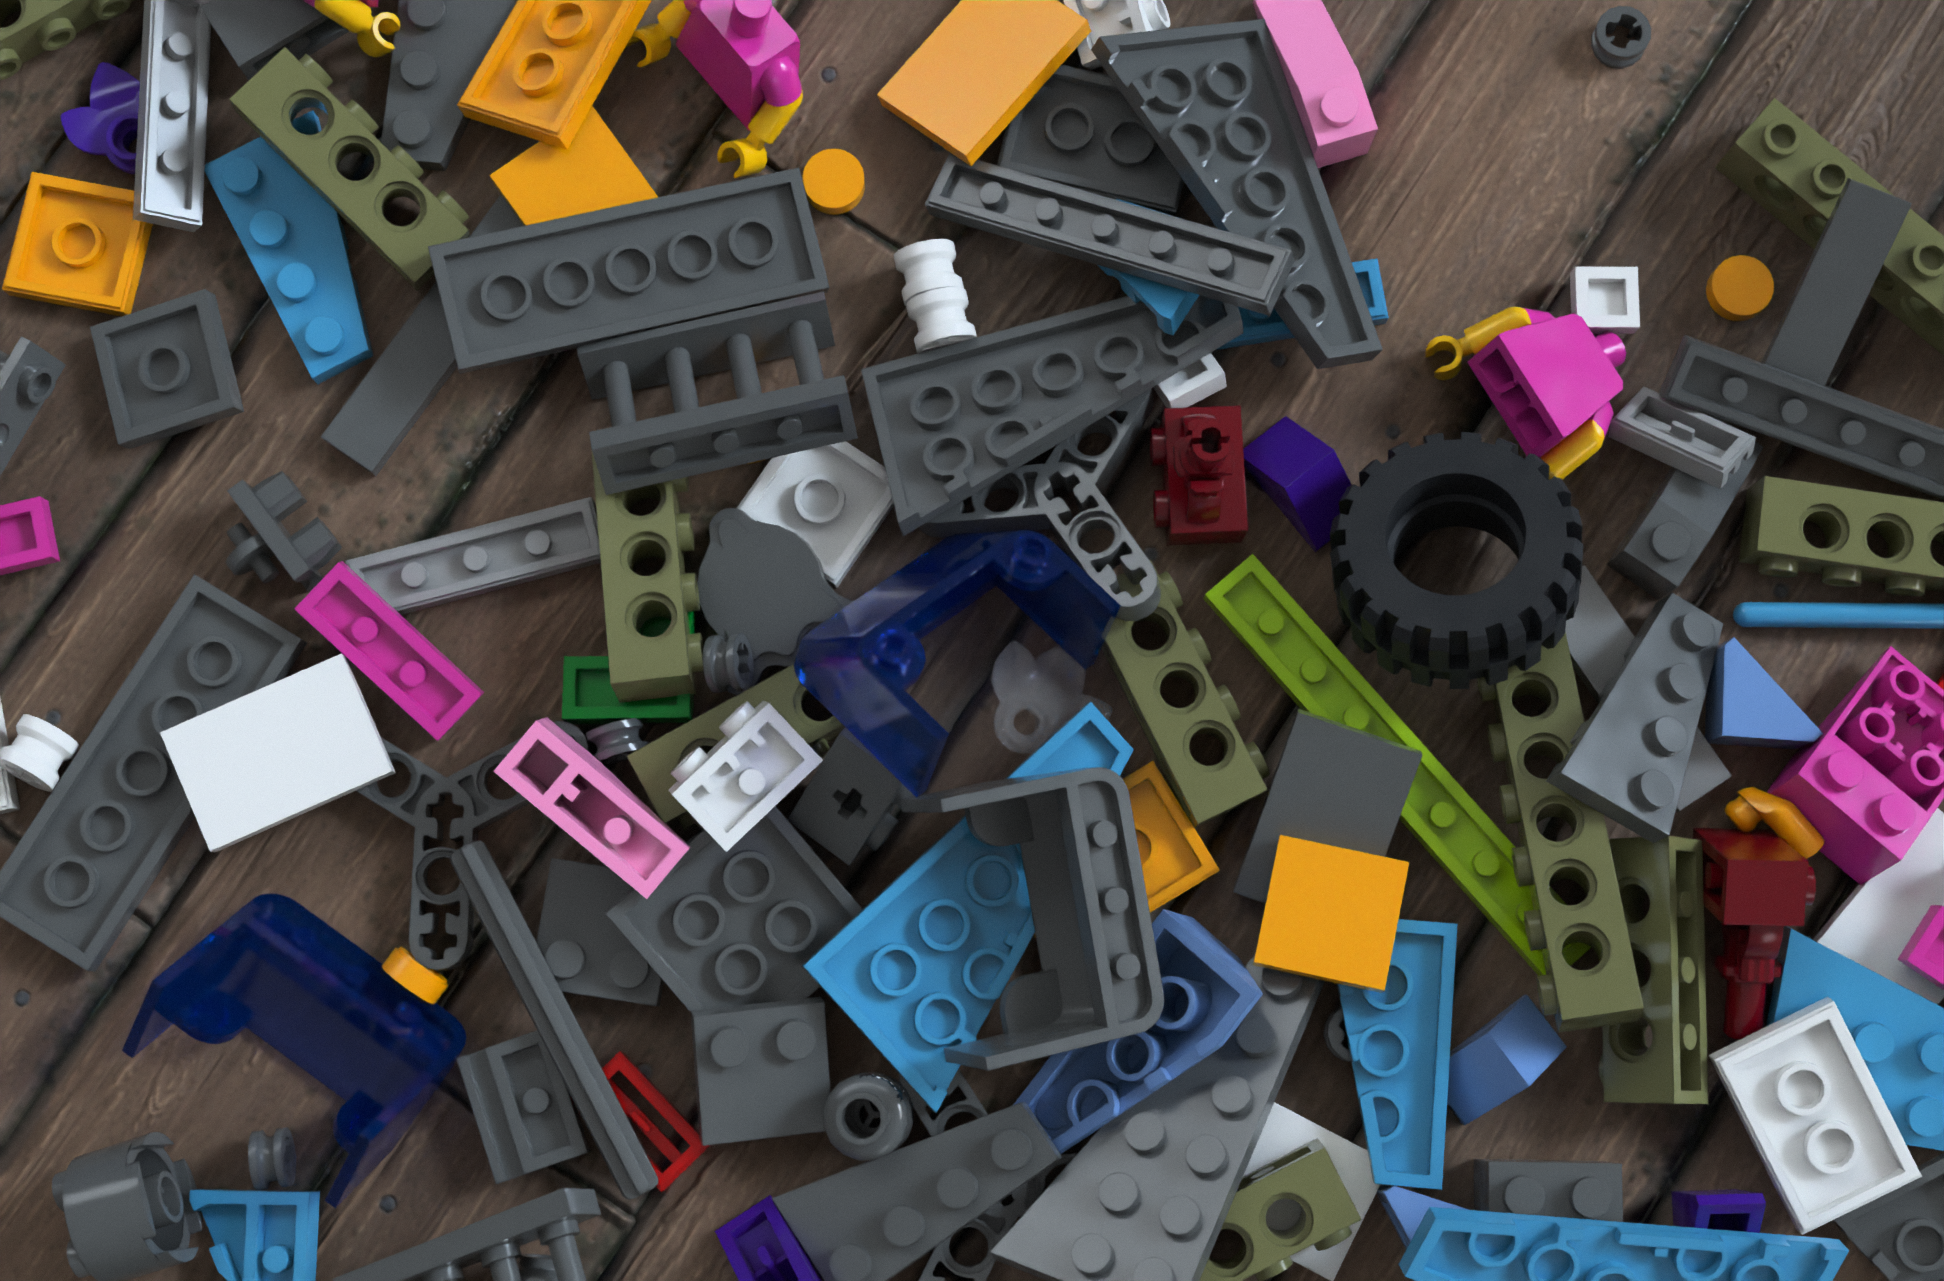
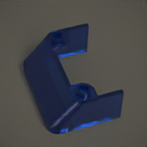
(872, 647)
(322, 1009)

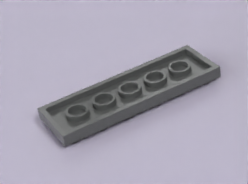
(627, 269)
(121, 797)

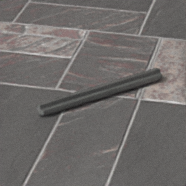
(554, 1020)

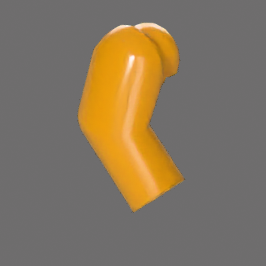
(1778, 813)

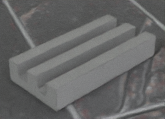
(1681, 437)

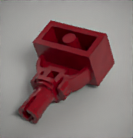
(1201, 475)
(1754, 890)

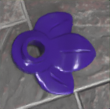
(110, 120)

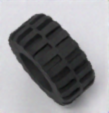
(1454, 486)

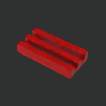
(679, 1160)

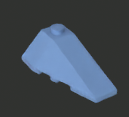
(1203, 1005)

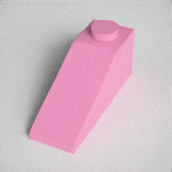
(1320, 79)
(592, 806)

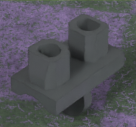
(265, 509)

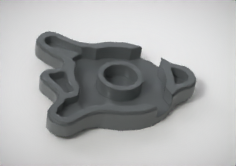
(764, 586)

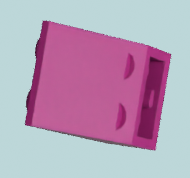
(1873, 768)

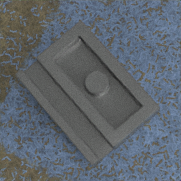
(521, 1107)

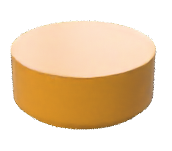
(833, 181)
(1740, 288)
(421, 981)

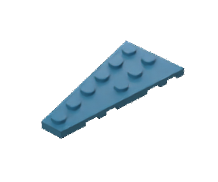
(948, 931)
(1891, 1026)
(1550, 1248)

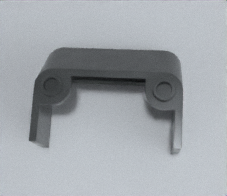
(1085, 907)

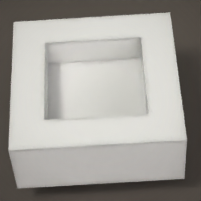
(1606, 298)
(1192, 383)

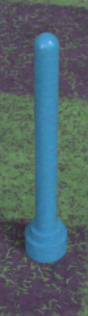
(1839, 615)

